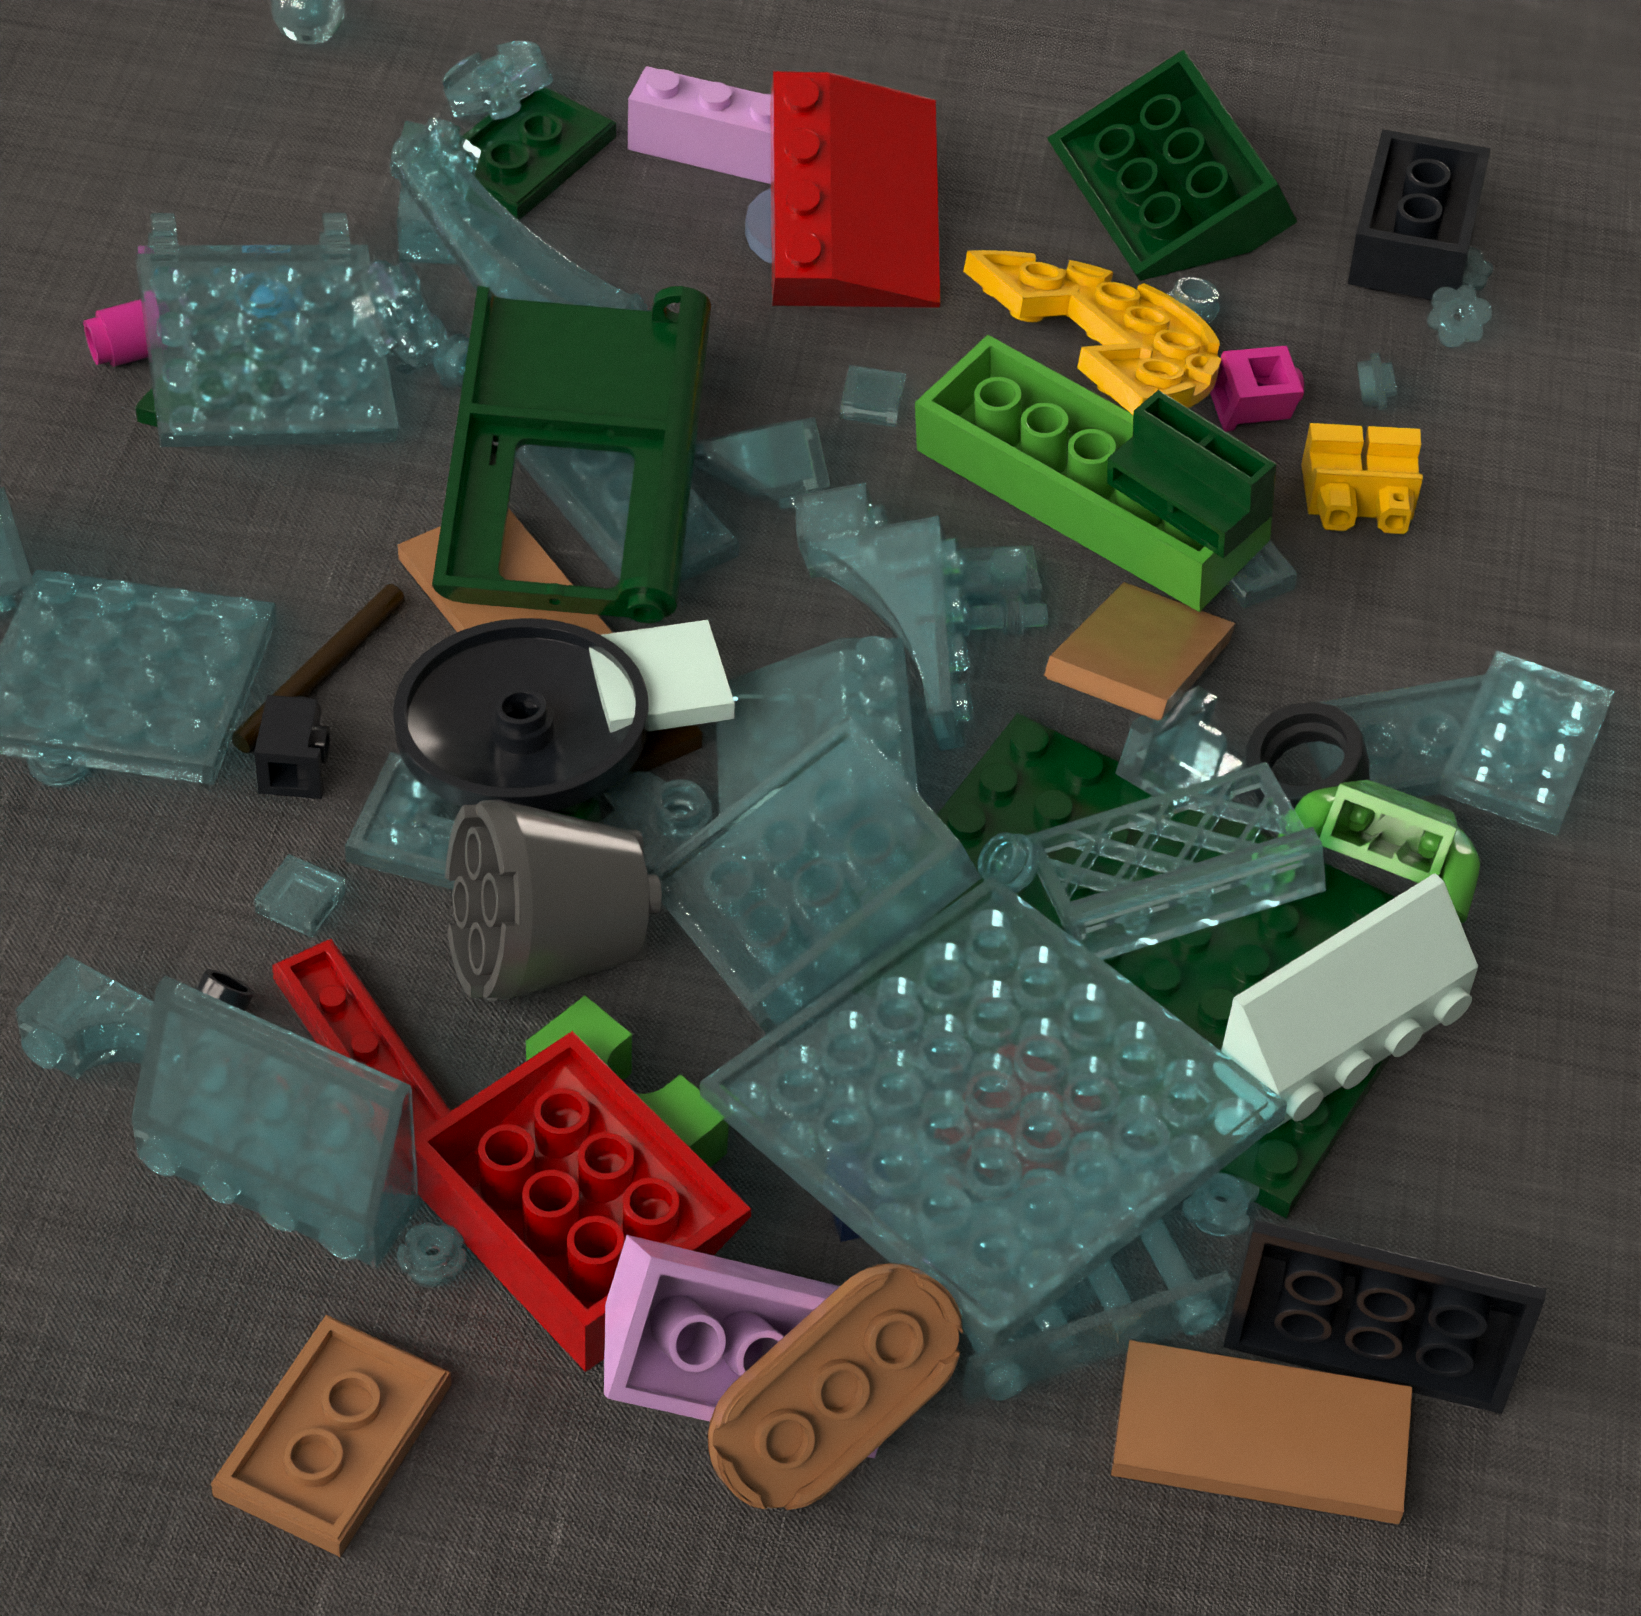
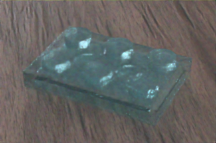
(1526, 742)

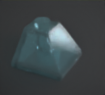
(767, 460)

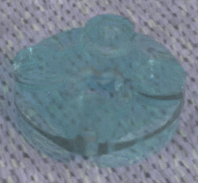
(497, 82)
(396, 315)

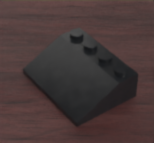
(1381, 1316)

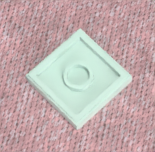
(680, 675)

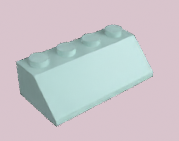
(1354, 999)

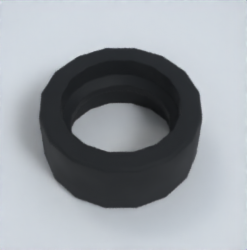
(1305, 724)

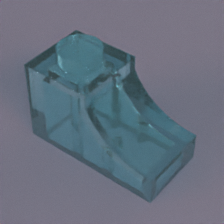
(82, 1020)

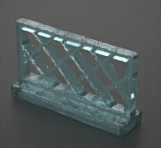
(1187, 892)

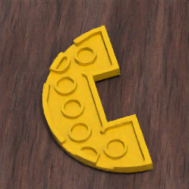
(1144, 333)

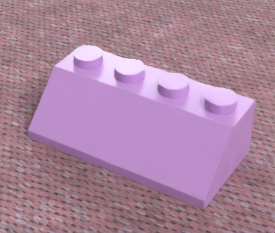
(701, 124)
(693, 1324)

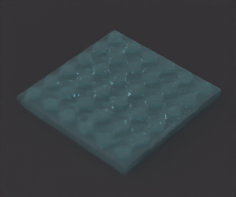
(993, 1107)

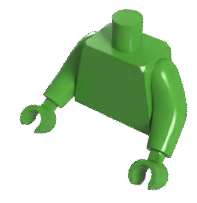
(1394, 835)

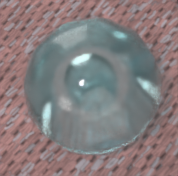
(308, 20)

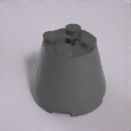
(543, 898)

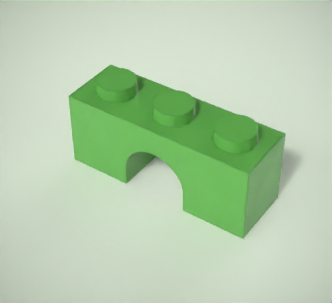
(675, 1103)

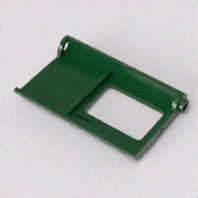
(583, 384)

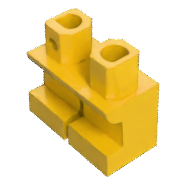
(1351, 485)

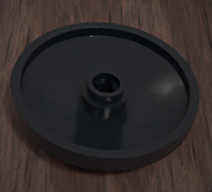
(516, 716)

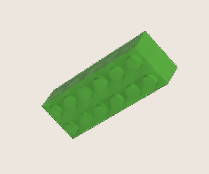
(1047, 453)

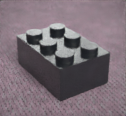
(1418, 215)

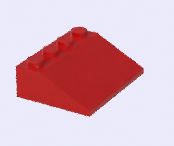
(852, 194)
(553, 1178)

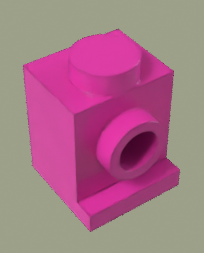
(1256, 386)

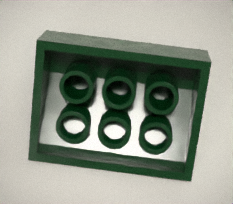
(1172, 173)

